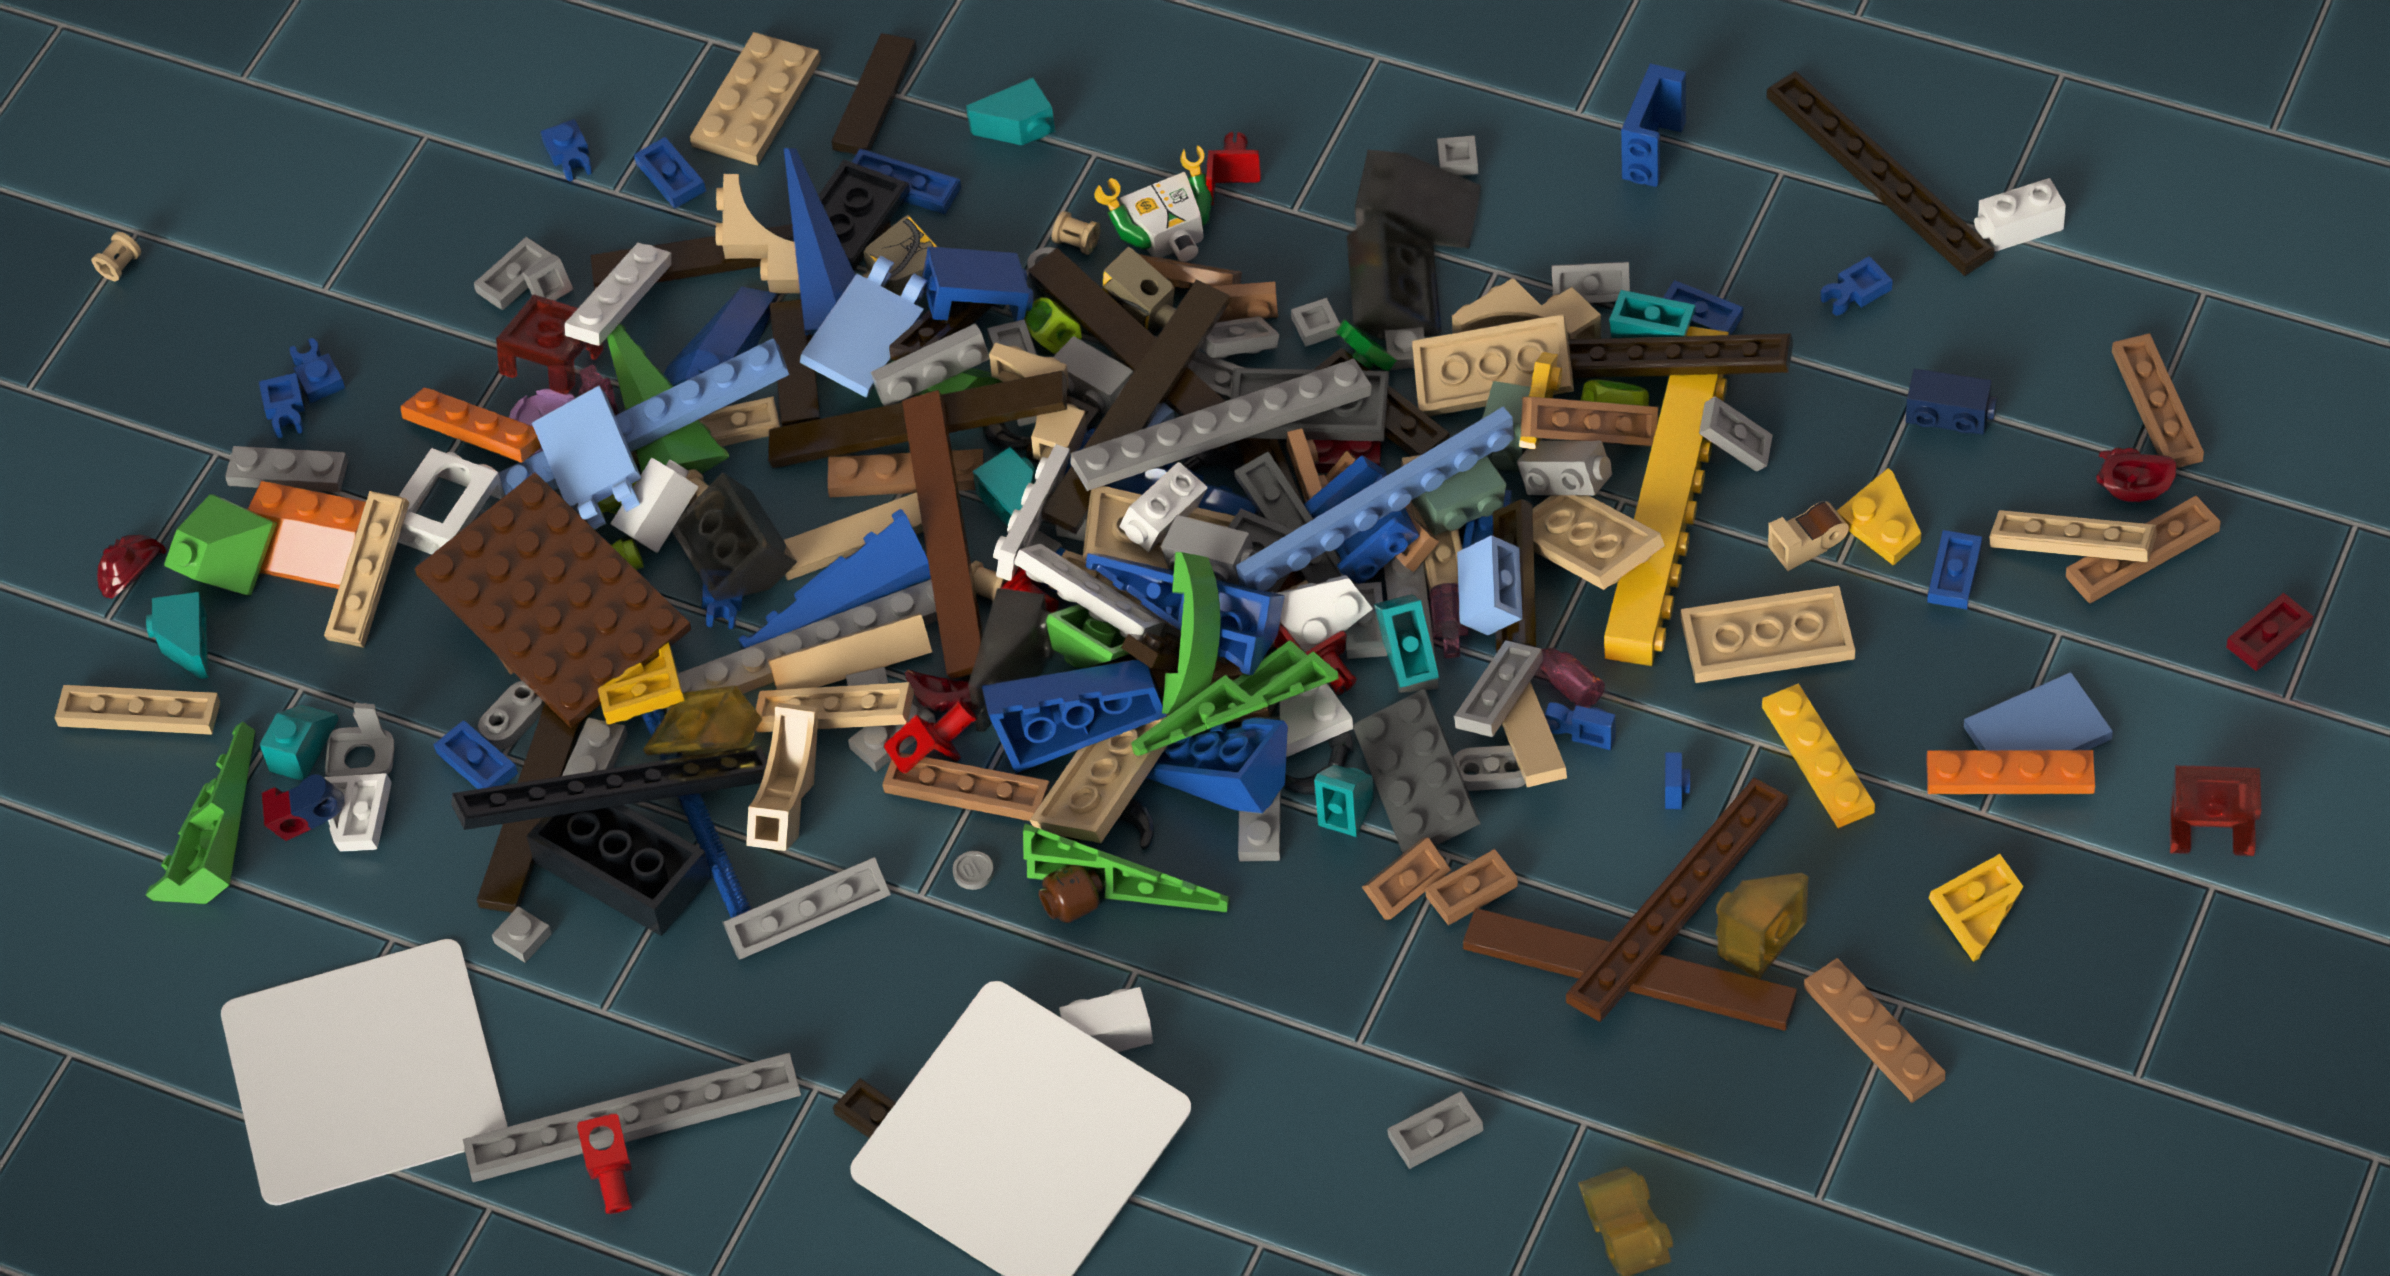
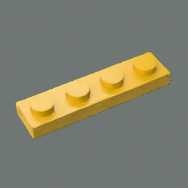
(1818, 755)

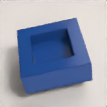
(1676, 780)

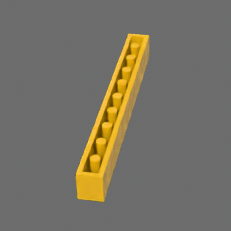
(1667, 507)

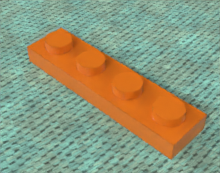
(471, 424)
(2010, 772)

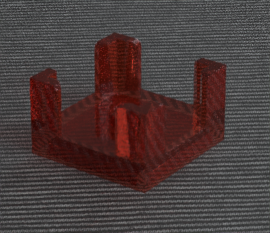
(540, 337)
(2215, 799)

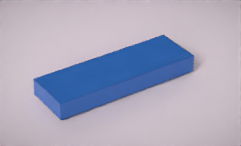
(927, 187)

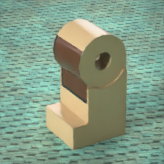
(1806, 534)

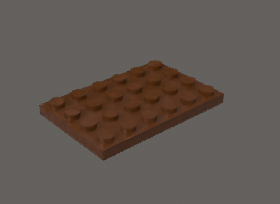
(551, 598)

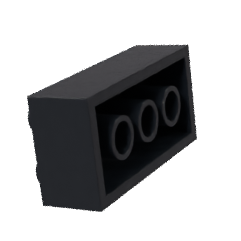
(622, 862)

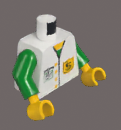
(1165, 214)

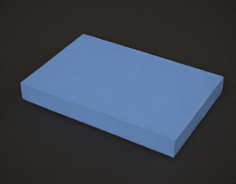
(2041, 719)

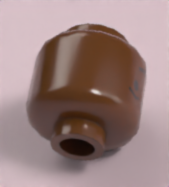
(1070, 893)

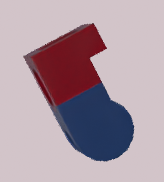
(301, 807)

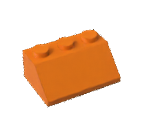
(310, 533)

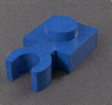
(567, 147)
(1858, 283)
(316, 372)
(282, 402)
(720, 609)
(1587, 725)

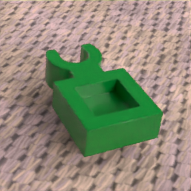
(1367, 350)

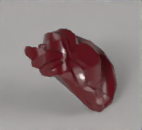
(2135, 475)
(126, 562)
(938, 692)

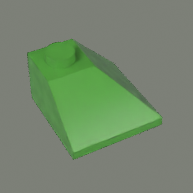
(221, 545)
(1083, 638)

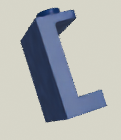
(1656, 105)
(975, 278)
(1369, 549)

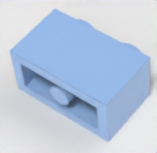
(1489, 585)

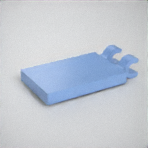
(862, 327)
(588, 455)

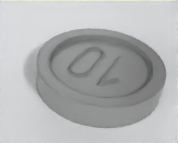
(973, 870)

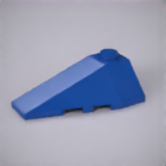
(728, 334)
(1229, 767)

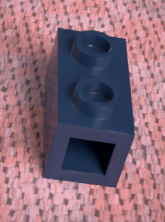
(1950, 401)

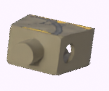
(906, 247)
(1139, 289)

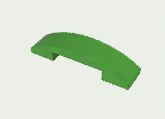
(1199, 630)

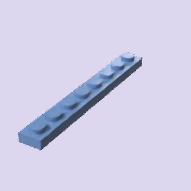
(677, 406)
(1376, 501)

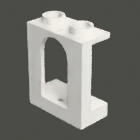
(480, 483)

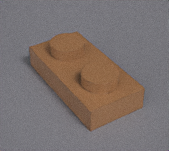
(1250, 301)
(1303, 456)
(1406, 878)
(1471, 887)

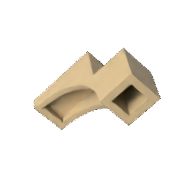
(747, 239)
(1513, 304)
(1060, 427)
(787, 778)

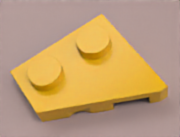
(1545, 380)
(1882, 518)
(642, 689)
(1977, 903)

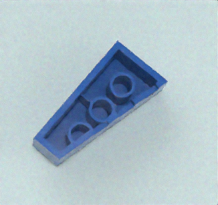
(1070, 710)

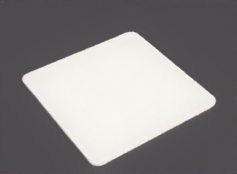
(361, 1071)
(1020, 1137)

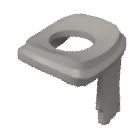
(367, 734)

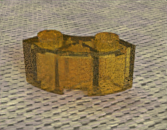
(1628, 1226)

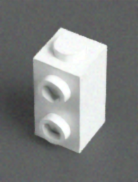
(2020, 215)
(662, 499)
(1154, 512)
(1113, 1019)

